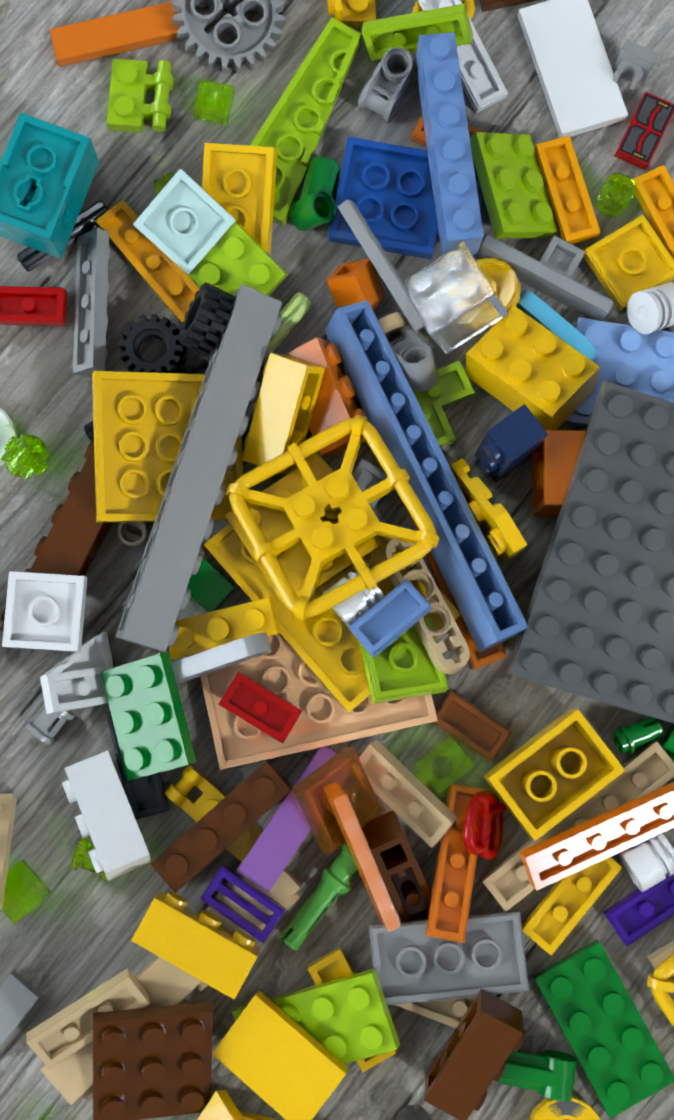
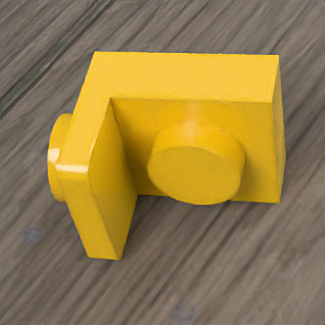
(352, 12)

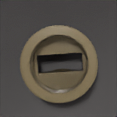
(132, 538)

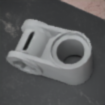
(385, 89)
(415, 361)

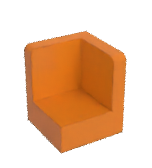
(356, 283)

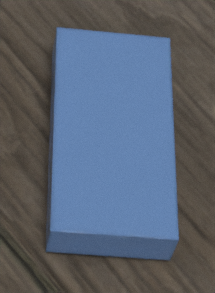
(390, 618)

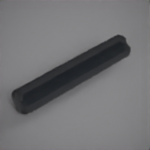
(86, 221)

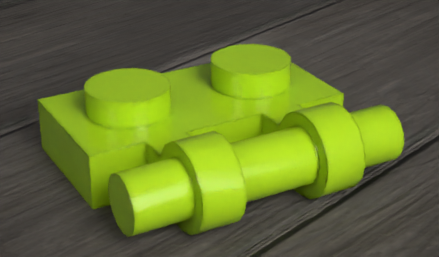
(129, 92)

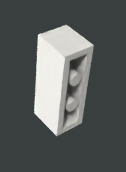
(105, 816)

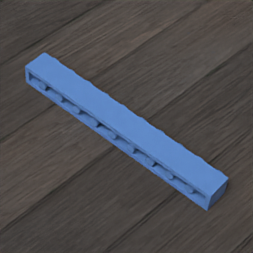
(396, 414)

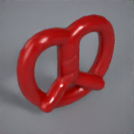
(489, 814)

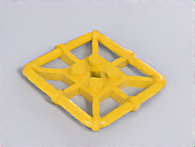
(328, 541)

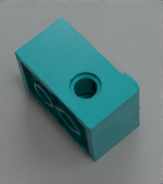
(44, 184)

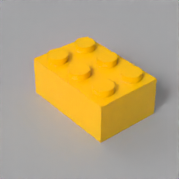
(533, 367)
(553, 773)

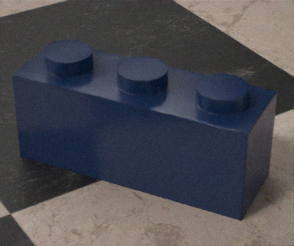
(509, 444)

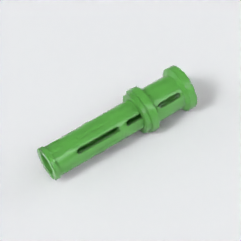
(334, 882)

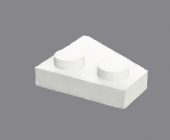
(77, 678)

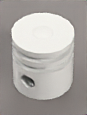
(652, 309)
(357, 605)
(649, 862)

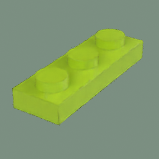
(405, 29)

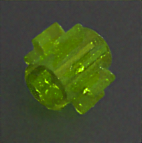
(25, 456)

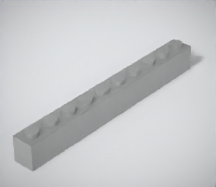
(199, 472)

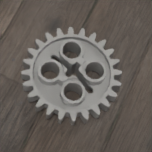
(250, 37)

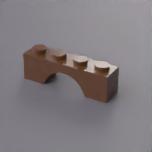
(221, 826)

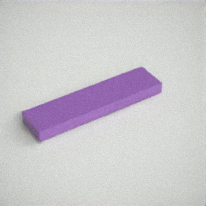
(282, 835)

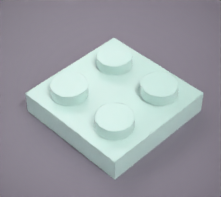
(184, 221)

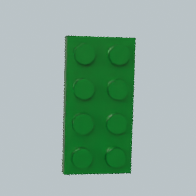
(604, 1028)

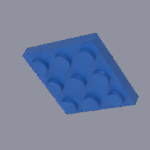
(392, 194)

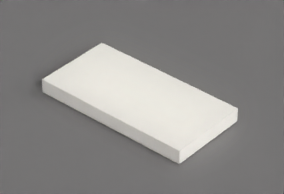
(572, 66)

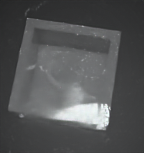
(454, 298)

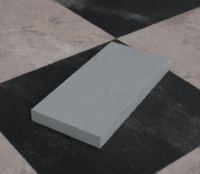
(432, 969)

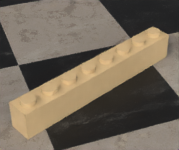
(165, 987)

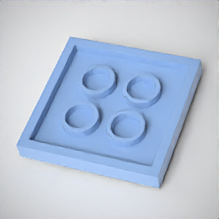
(628, 360)

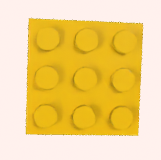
(275, 523)

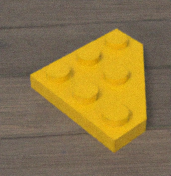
(501, 532)

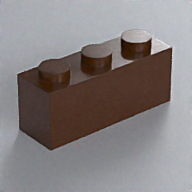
(474, 1056)

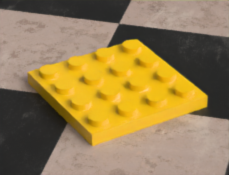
(137, 440)

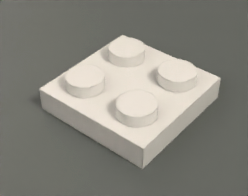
(44, 611)

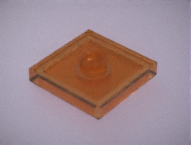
(350, 775)

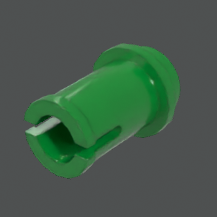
(637, 734)

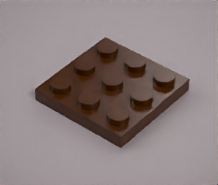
(152, 1061)

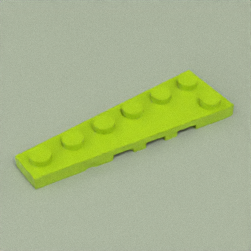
(304, 111)

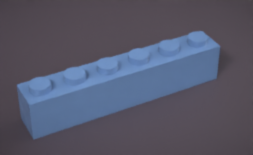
(448, 142)

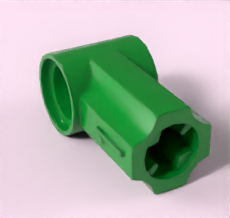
(316, 199)
(547, 1073)

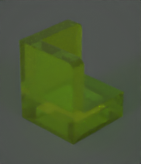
(22, 892)

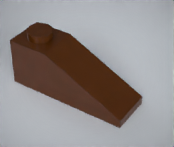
(398, 867)

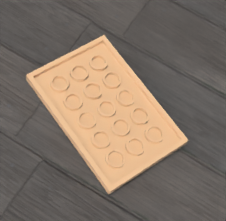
(322, 716)

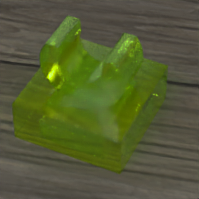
(213, 102)

